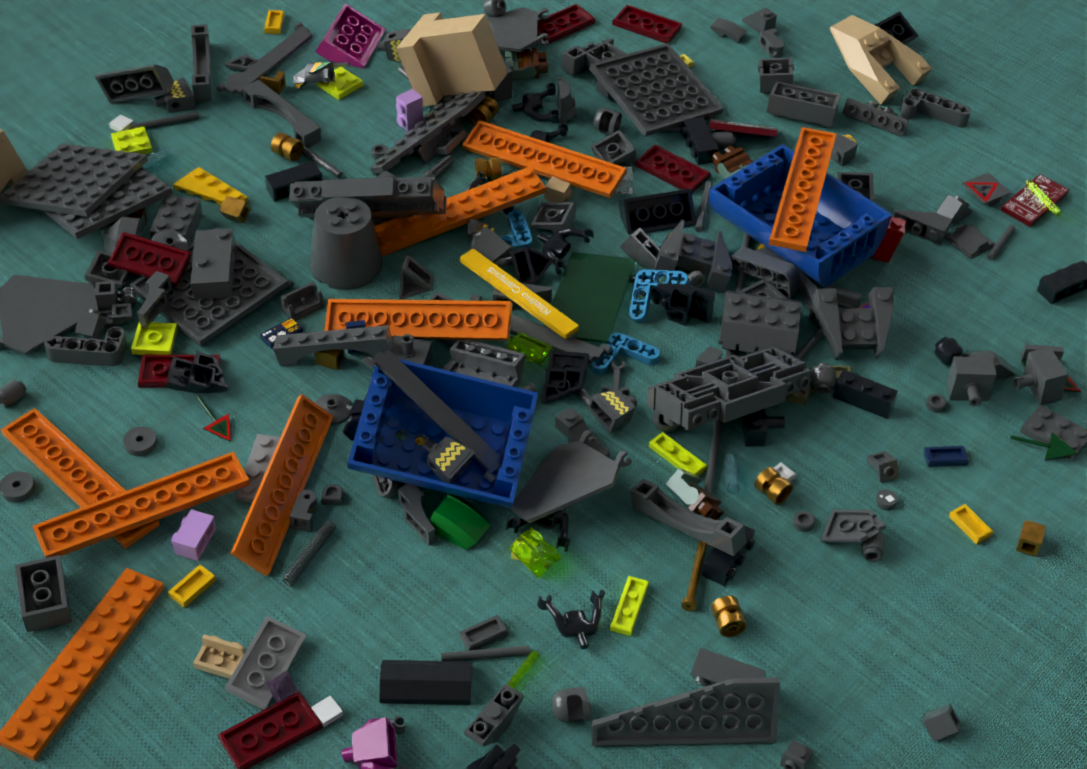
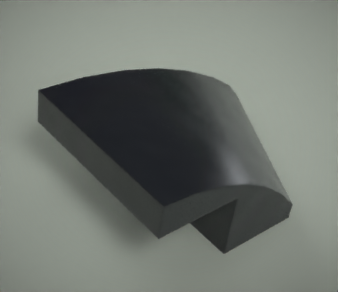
(686, 302)
(564, 374)
(197, 376)

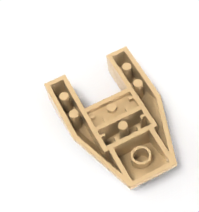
(871, 49)

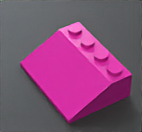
(350, 38)

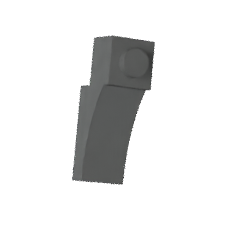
(156, 300)
(573, 426)
(412, 500)

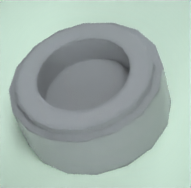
(696, 278)

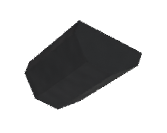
(425, 682)

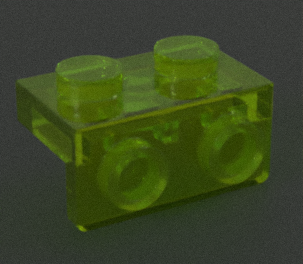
(534, 349)
(535, 552)

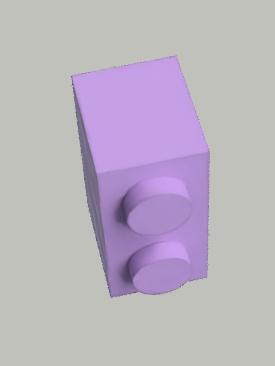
(409, 109)
(193, 535)

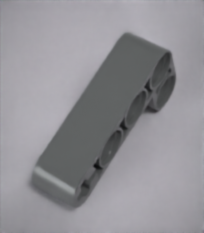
(934, 106)
(768, 268)
(88, 351)

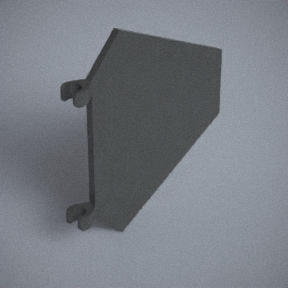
(518, 29)
(40, 309)
(567, 477)

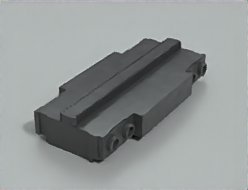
(382, 195)
(729, 388)

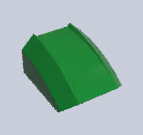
(459, 522)

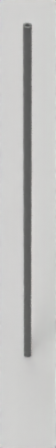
(718, 423)

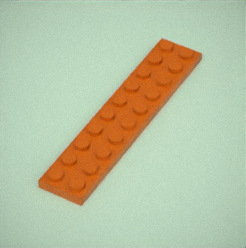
(545, 158)
(803, 190)
(460, 209)
(426, 317)
(67, 466)
(282, 483)
(140, 505)
(79, 664)

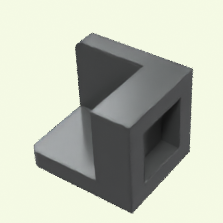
(942, 722)

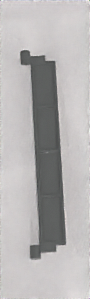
(268, 61)
(552, 338)
(436, 409)

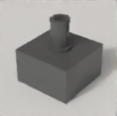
(412, 349)
(1043, 376)
(971, 379)

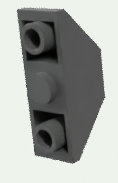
(495, 717)

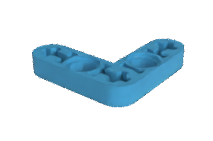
(516, 237)
(648, 286)
(649, 356)

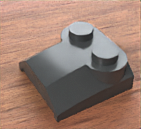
(565, 102)
(614, 149)
(555, 216)
(100, 271)

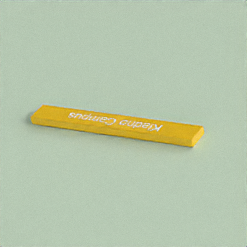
(519, 293)

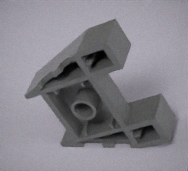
(578, 59)
(696, 255)
(855, 326)

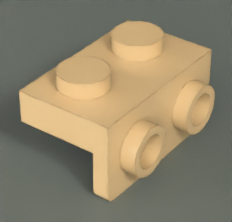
(218, 656)

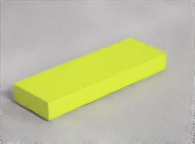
(676, 454)
(629, 606)

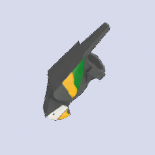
(316, 73)

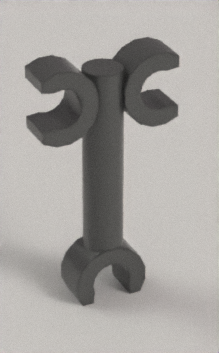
(617, 370)

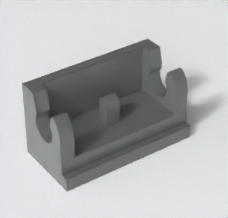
(302, 301)

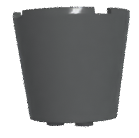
(345, 244)

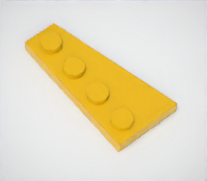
(207, 186)

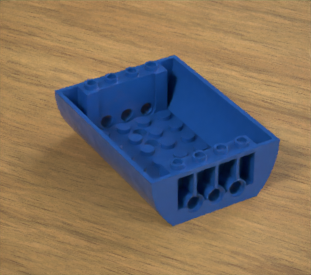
(844, 228)
(490, 409)

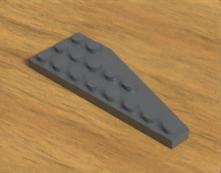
(429, 127)
(718, 713)

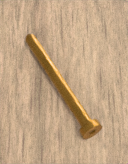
(689, 603)

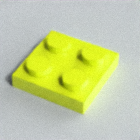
(343, 85)
(132, 141)
(155, 339)

